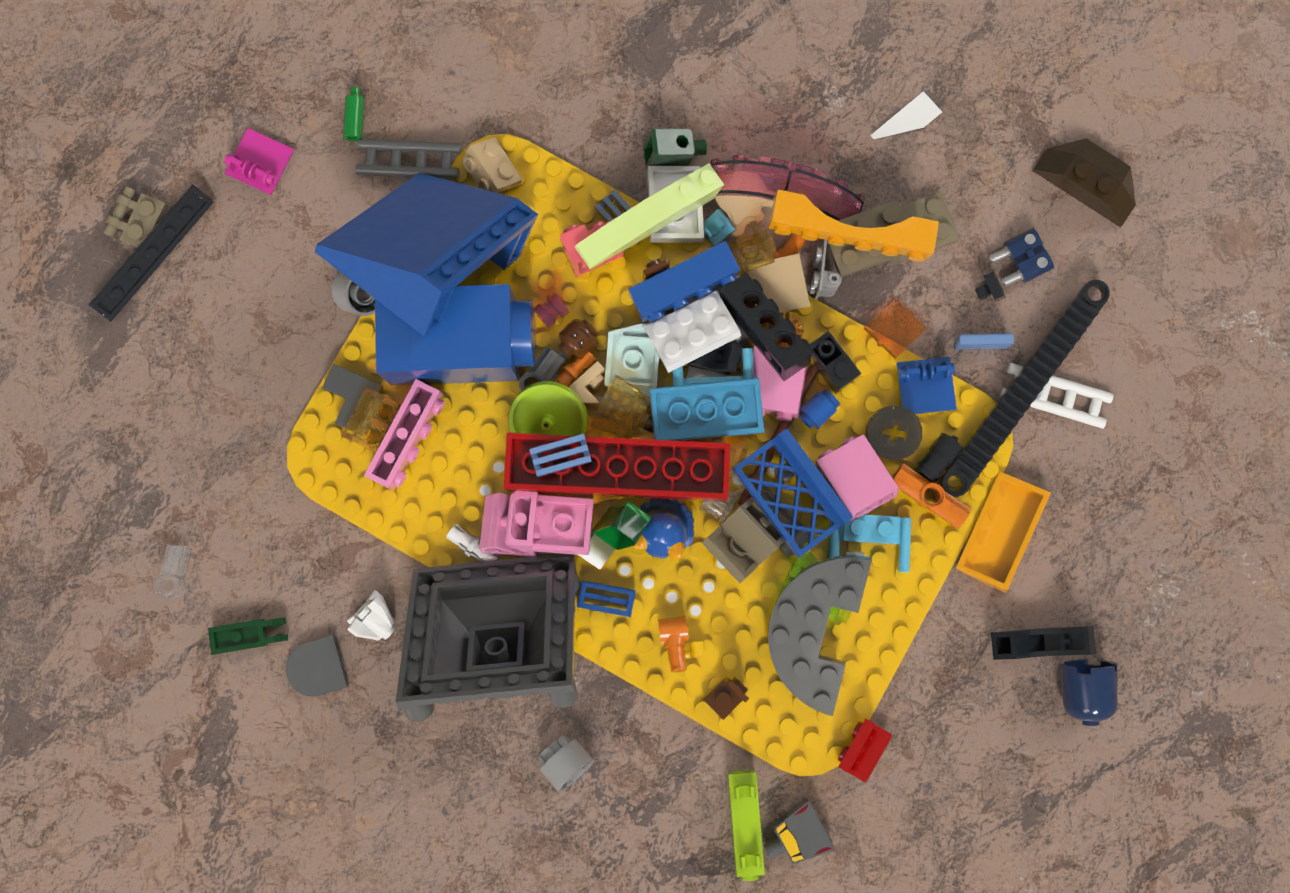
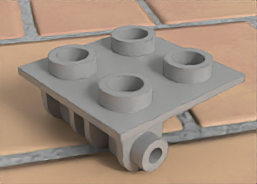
(823, 282)

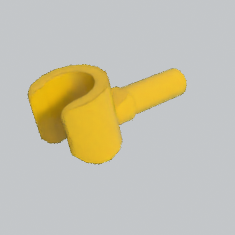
(696, 649)

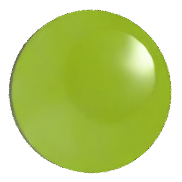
(548, 410)

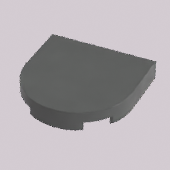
(316, 668)

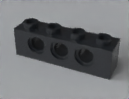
(783, 360)

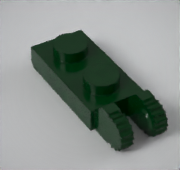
(244, 635)

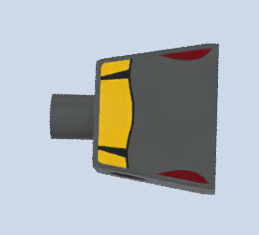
(799, 834)

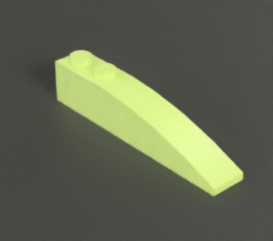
(650, 215)

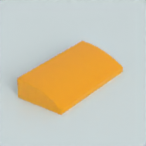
(1003, 531)

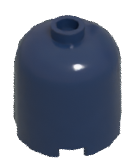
(1089, 690)

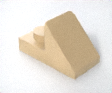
(591, 378)

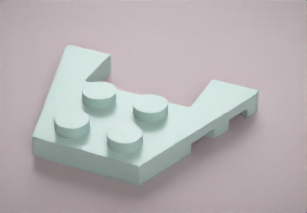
(632, 358)

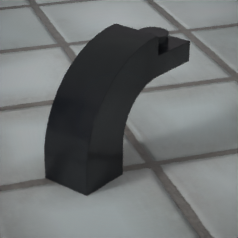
(1043, 642)

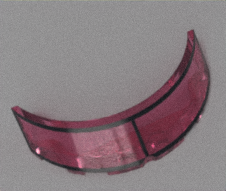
(767, 175)

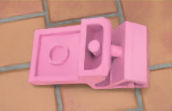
(536, 523)

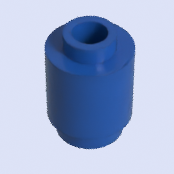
(819, 409)

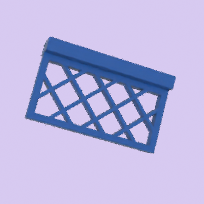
(813, 483)

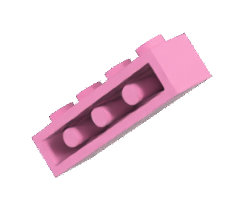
(405, 434)

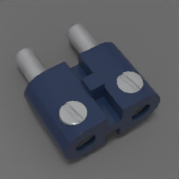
(1027, 255)

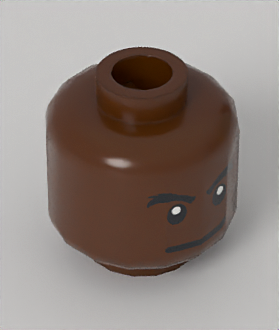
(578, 338)

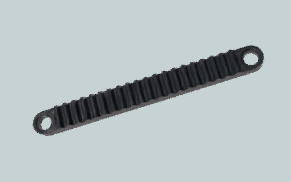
(1025, 388)

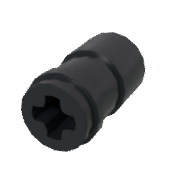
(939, 457)

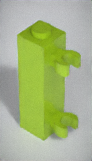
(745, 824)

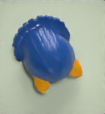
(668, 529)

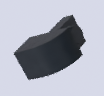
(721, 360)

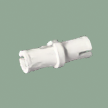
(469, 544)

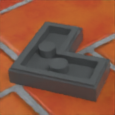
(350, 387)

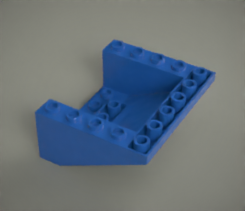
(425, 242)

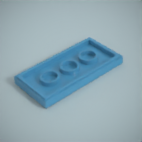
(707, 410)

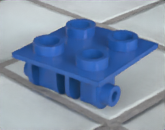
(927, 385)

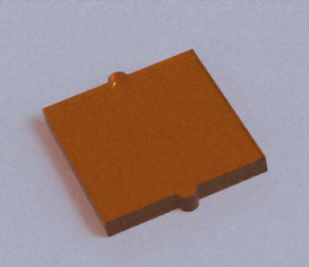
(895, 328)

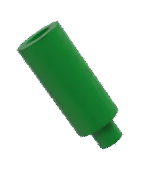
(353, 115)

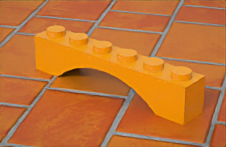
(797, 215)

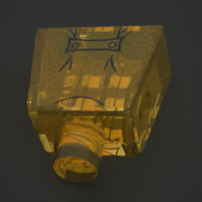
(623, 410)

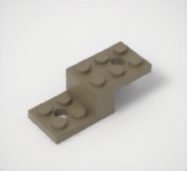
(930, 207)

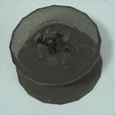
(901, 446)

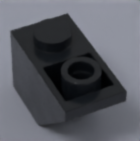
(833, 363)

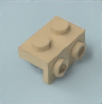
(490, 166)

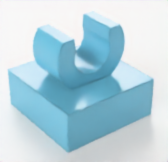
(718, 227)

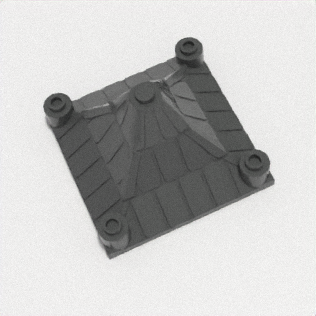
(489, 633)

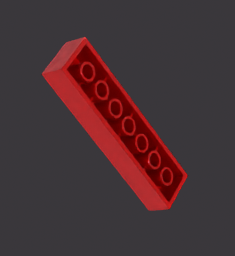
(623, 468)

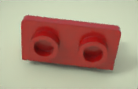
(864, 750)

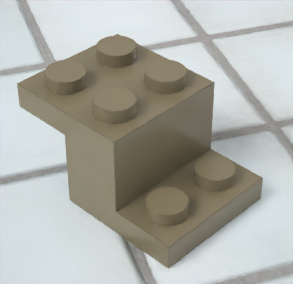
(747, 537)

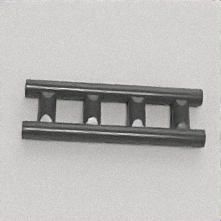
(396, 148)

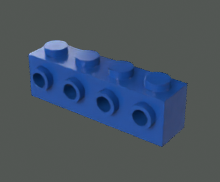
(684, 282)

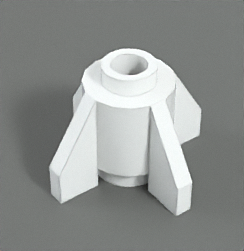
(372, 619)

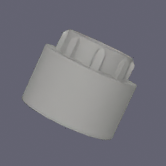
(351, 297)
(564, 762)

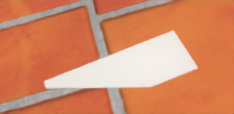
(911, 117)

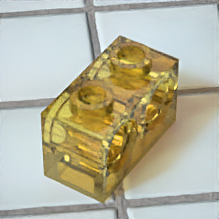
(366, 418)

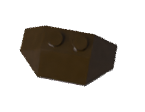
(1090, 177)

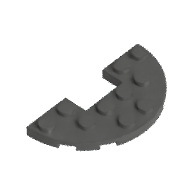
(800, 625)

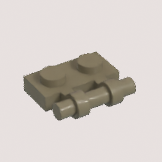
(144, 218)

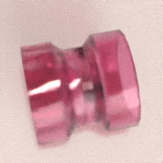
(548, 312)

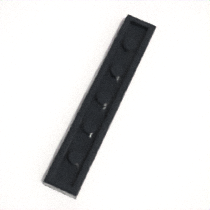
(151, 252)

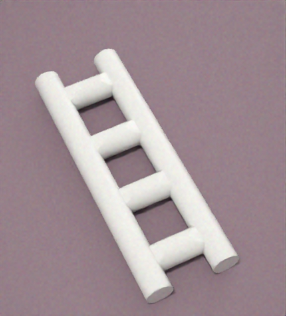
(1066, 409)

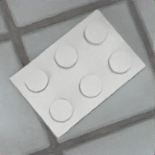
(685, 229)
(692, 331)

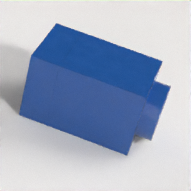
(478, 341)

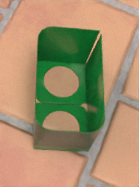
(622, 526)

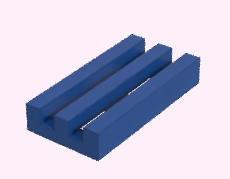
(583, 594)

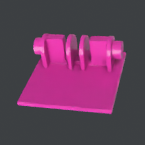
(258, 161)

